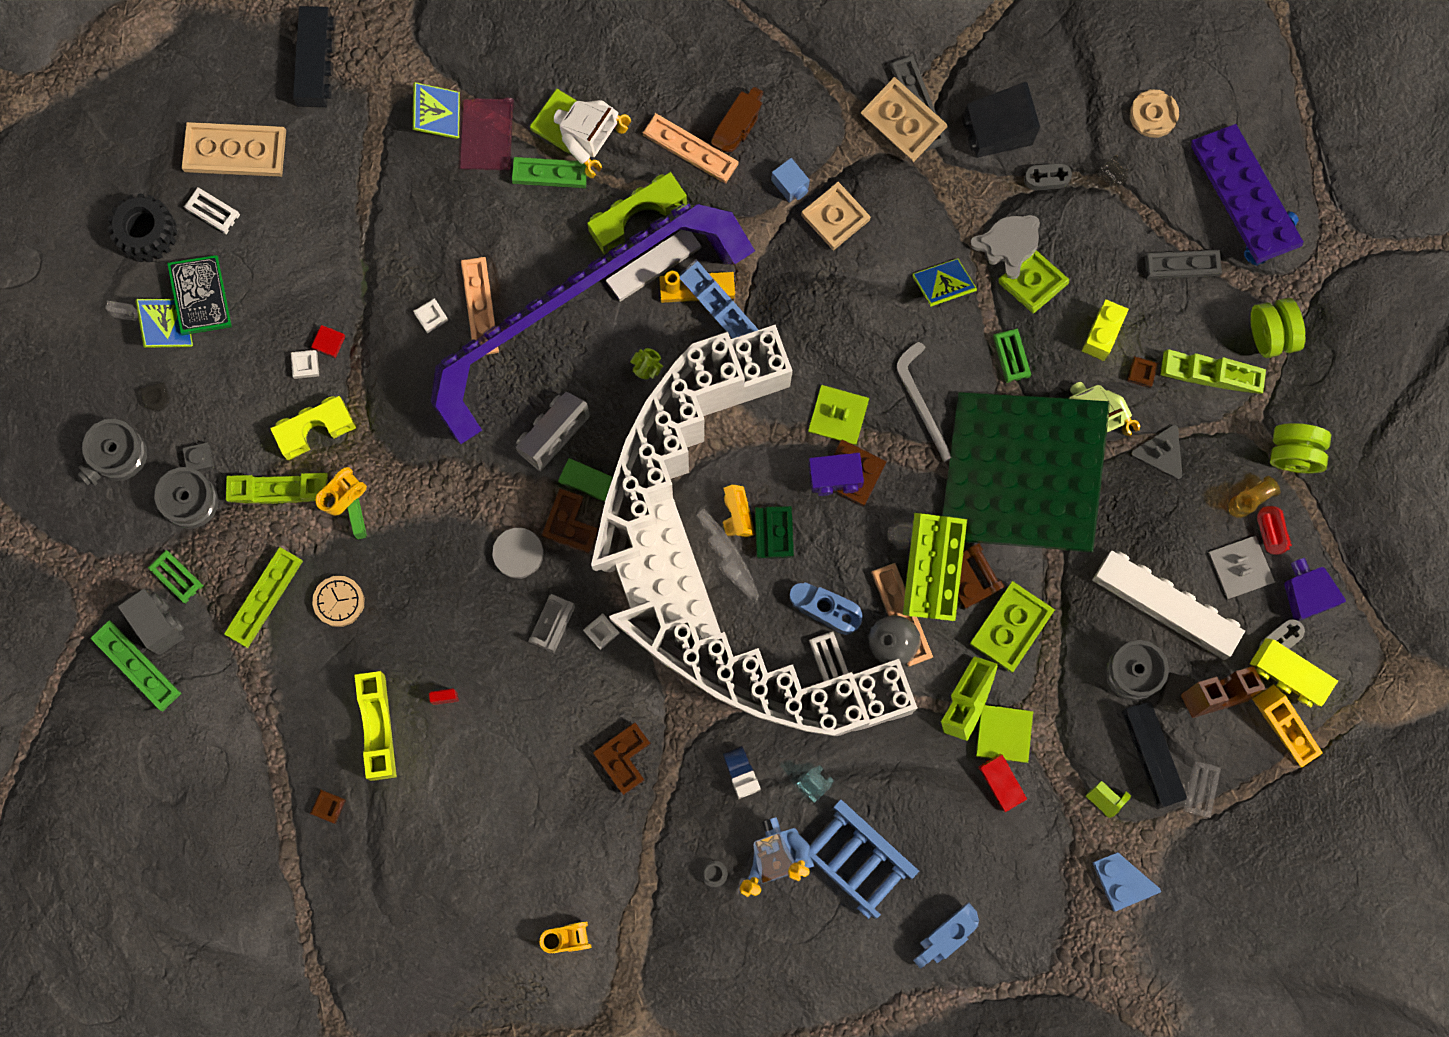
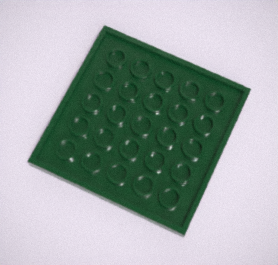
(1027, 470)

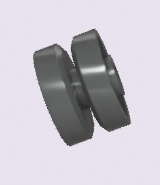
(114, 449)
(172, 500)
(1150, 663)

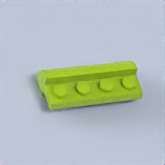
(934, 567)

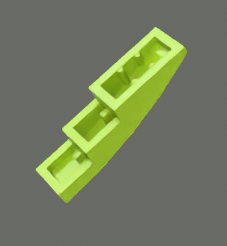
(1213, 372)

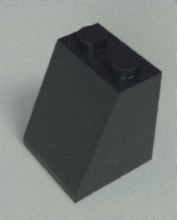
(1001, 121)

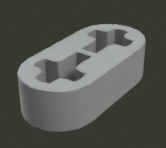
(1278, 633)

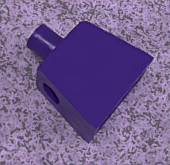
(1311, 591)

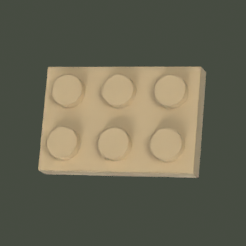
(904, 119)

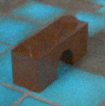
(1216, 695)

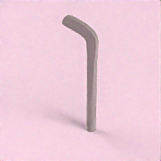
(902, 369)

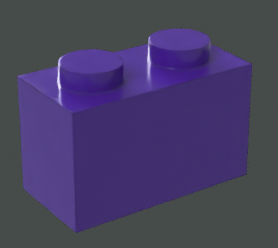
(836, 473)

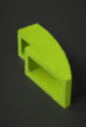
(969, 698)

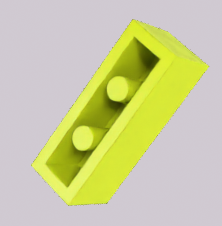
(1293, 673)

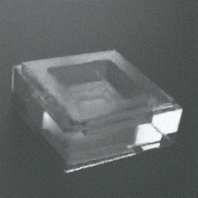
(121, 310)

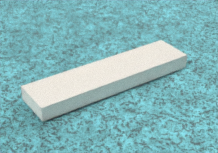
(653, 264)

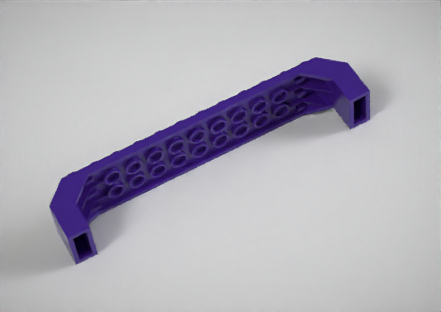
(452, 372)

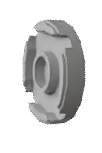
(517, 553)

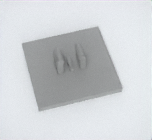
(1241, 567)

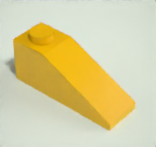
(1287, 725)

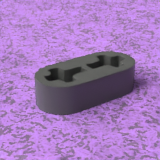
(1048, 171)

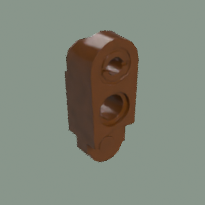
(738, 121)

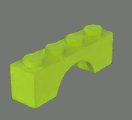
(660, 196)

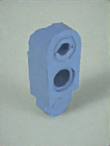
(806, 597)
(948, 936)

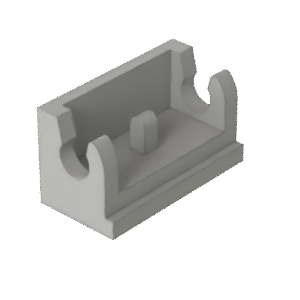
(552, 623)

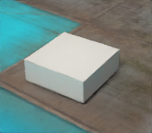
(430, 315)
(304, 364)
(601, 631)

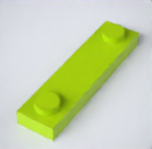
(263, 597)

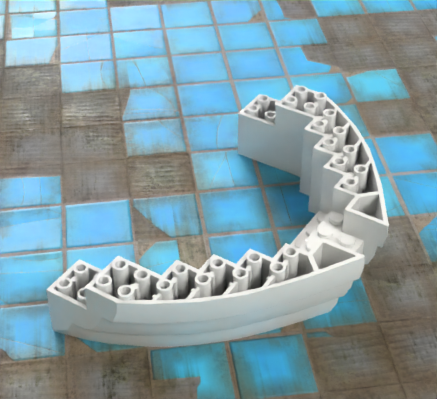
(658, 571)

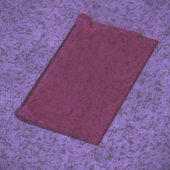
(487, 134)

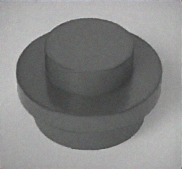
(88, 474)
(714, 873)

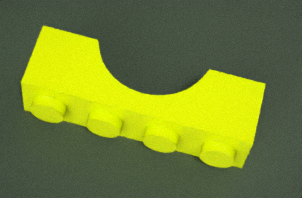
(378, 741)

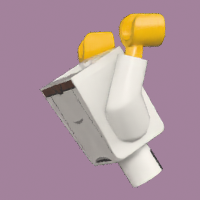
(587, 128)

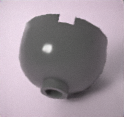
(894, 639)

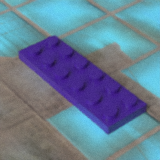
(1246, 193)

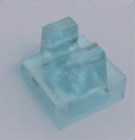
(814, 784)

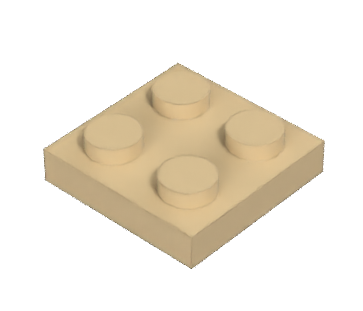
(835, 216)

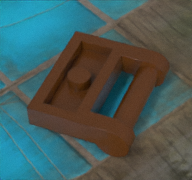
(970, 588)

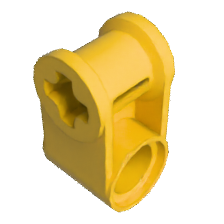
(341, 490)
(567, 938)

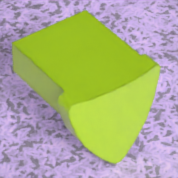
(1107, 800)

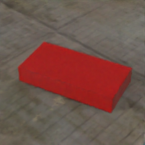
(1002, 782)

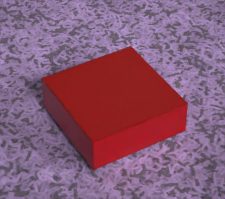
(328, 341)
(443, 696)

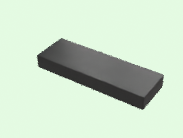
(1183, 264)

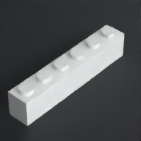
(1169, 605)

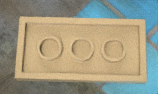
(234, 149)

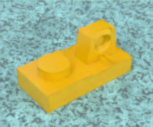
(741, 520)

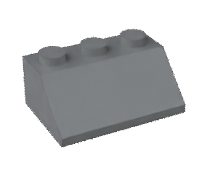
(552, 430)

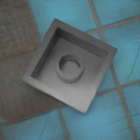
(152, 621)

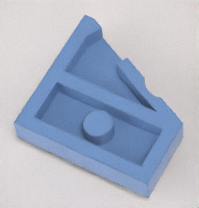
(1123, 881)

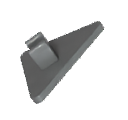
(1162, 452)

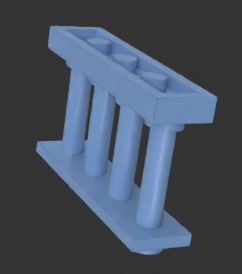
(882, 851)

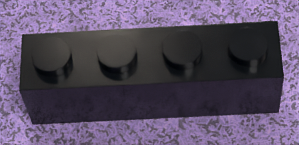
(313, 56)

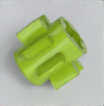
(646, 363)

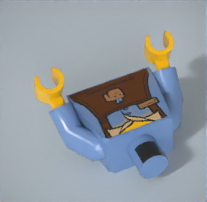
(777, 857)

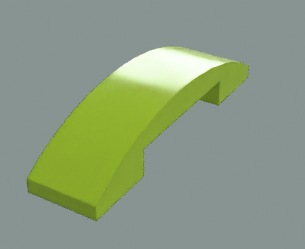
(275, 489)

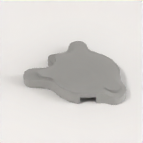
(1009, 241)

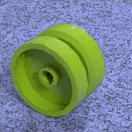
(1277, 327)
(1300, 448)

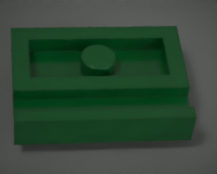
(774, 532)

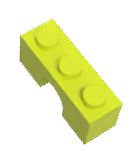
(292, 433)

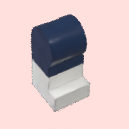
(741, 772)

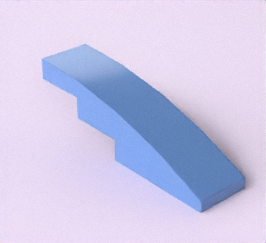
(716, 300)

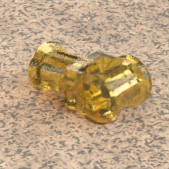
(1253, 497)

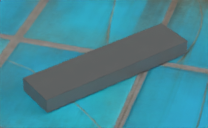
(908, 74)

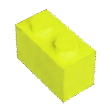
(1105, 330)

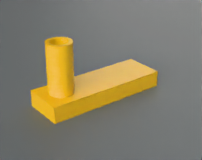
(674, 290)

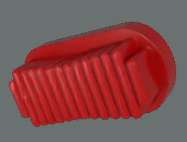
(1273, 530)

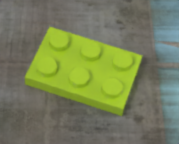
(1012, 627)

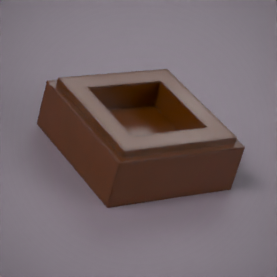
(1142, 372)
(328, 806)

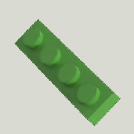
(136, 665)

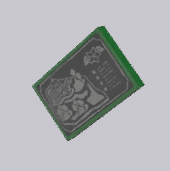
(199, 295)

